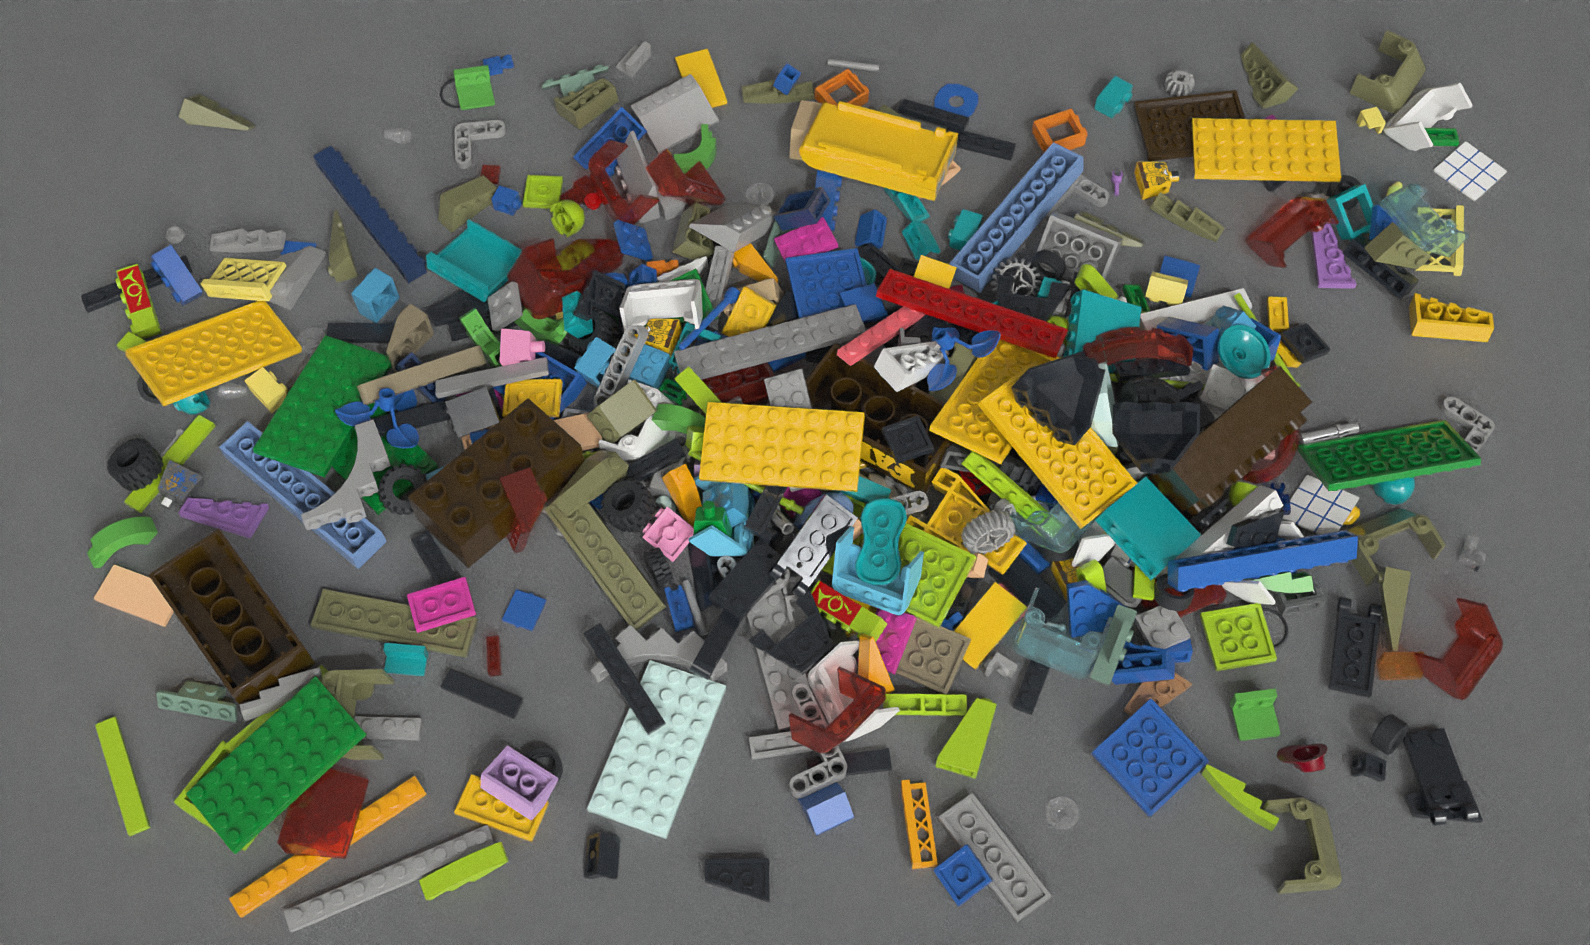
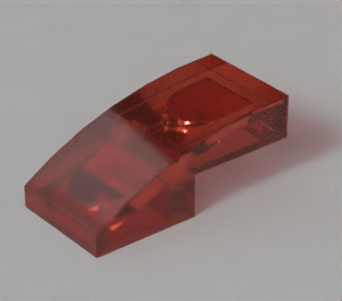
(579, 191)

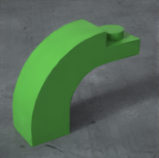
(705, 152)
(542, 328)
(482, 336)
(676, 418)
(118, 535)

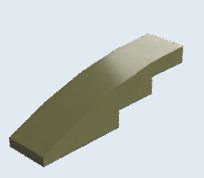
(767, 94)
(1186, 218)

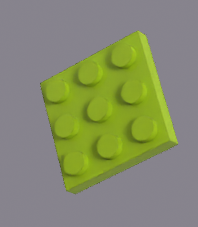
(1238, 637)

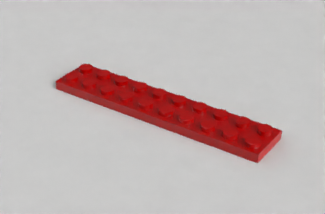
(972, 313)

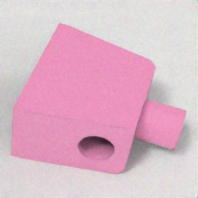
(518, 346)

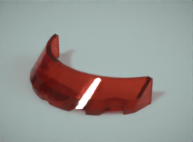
(1138, 343)
(1286, 453)

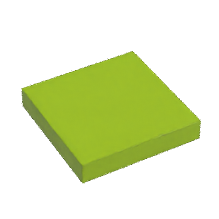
(542, 191)

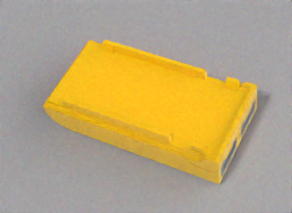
(879, 149)

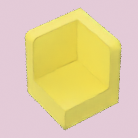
(1371, 118)

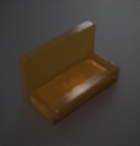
(1399, 666)

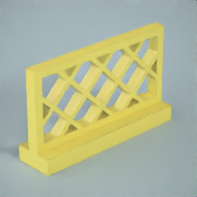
(1456, 258)
(242, 288)

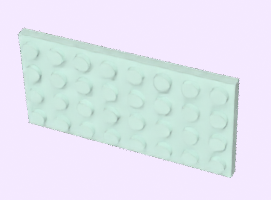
(651, 771)

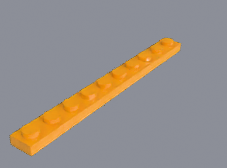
(301, 865)

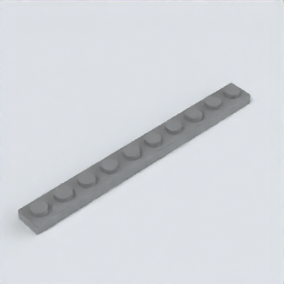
(386, 879)

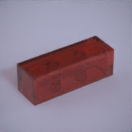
(494, 658)

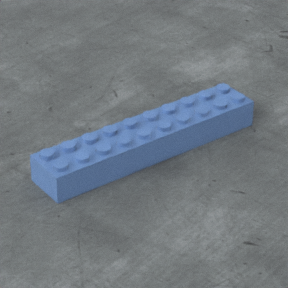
(1017, 216)
(300, 493)

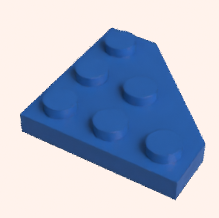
(1088, 608)

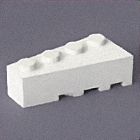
(908, 363)

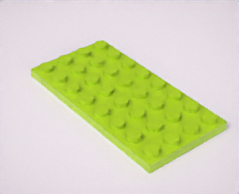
(941, 574)

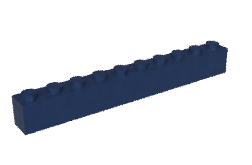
(370, 214)

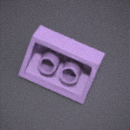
(518, 782)

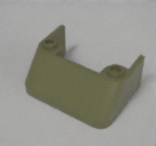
(1387, 91)
(1385, 526)
(349, 687)
(1324, 870)

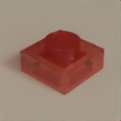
(492, 173)

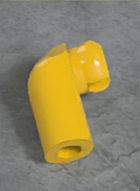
(1353, 516)

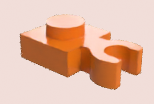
(663, 267)

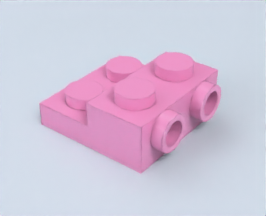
(668, 533)

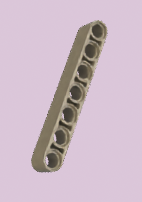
(424, 374)

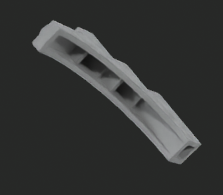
(360, 483)
(658, 647)

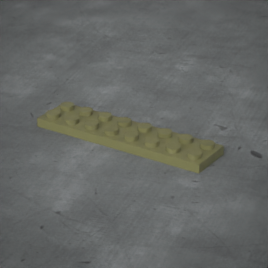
(609, 564)
(389, 623)

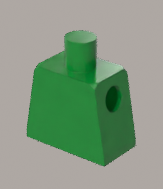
(714, 516)

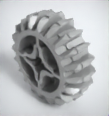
(1023, 284)
(988, 532)

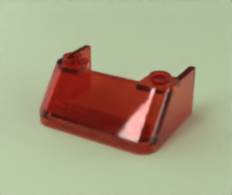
(690, 187)
(615, 205)
(1288, 226)
(537, 295)
(527, 505)
(1470, 654)
(867, 699)

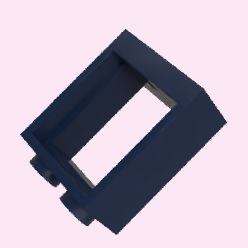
(802, 208)

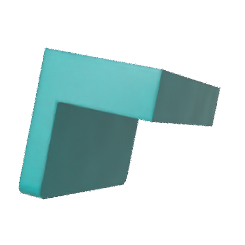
(920, 239)
(405, 659)

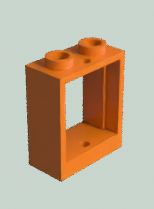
(846, 77)
(1071, 142)

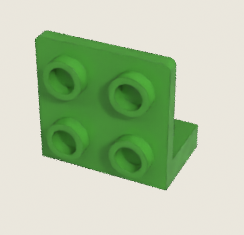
(474, 87)
(1255, 714)

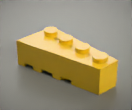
(1448, 321)

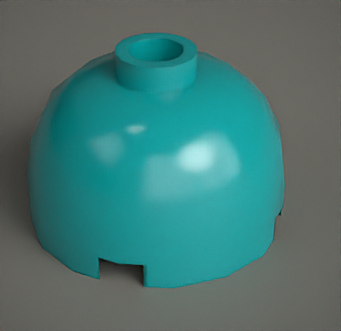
(193, 404)
(1395, 491)

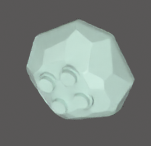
(1103, 415)

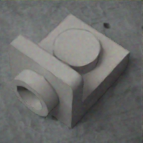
(1002, 664)

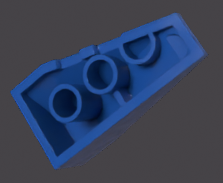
(615, 129)

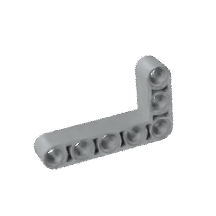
(627, 361)
(828, 760)

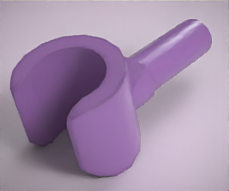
(1116, 180)

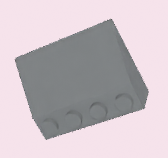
(674, 113)
(635, 176)
(736, 224)
(1078, 245)

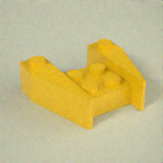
(954, 511)

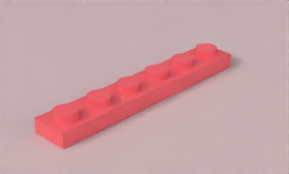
(878, 335)

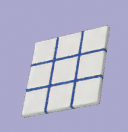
(1470, 171)
(1318, 508)

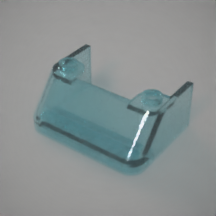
(1422, 222)
(1051, 529)
(1055, 649)

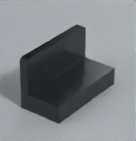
(602, 856)

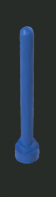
(730, 297)

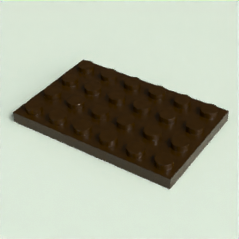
(1167, 122)

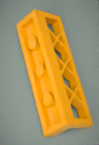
(911, 822)

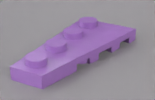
(1329, 261)
(225, 515)

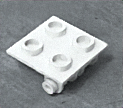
(1222, 387)

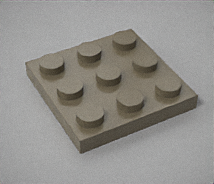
(933, 656)

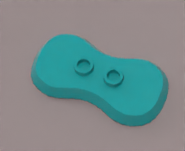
(879, 557)

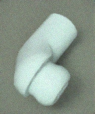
(665, 501)

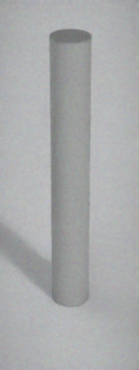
(854, 65)
(694, 608)

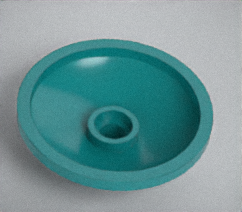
(1248, 346)

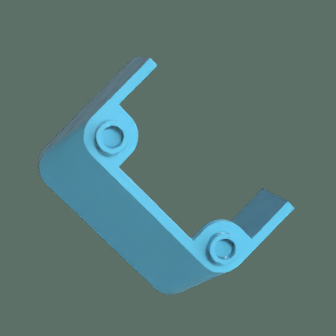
(716, 542)
(889, 597)

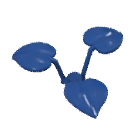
(943, 374)
(400, 437)

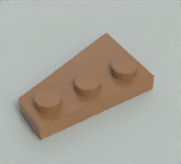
(1159, 691)

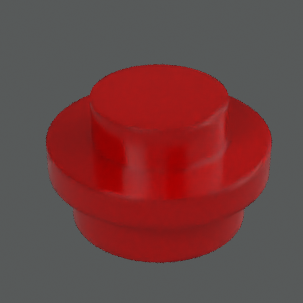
(592, 201)

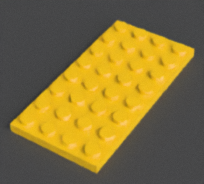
(1265, 149)
(213, 352)
(961, 416)
(782, 446)
(1079, 476)

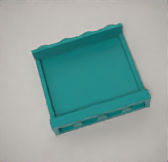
(475, 261)
(1097, 314)
(1148, 528)

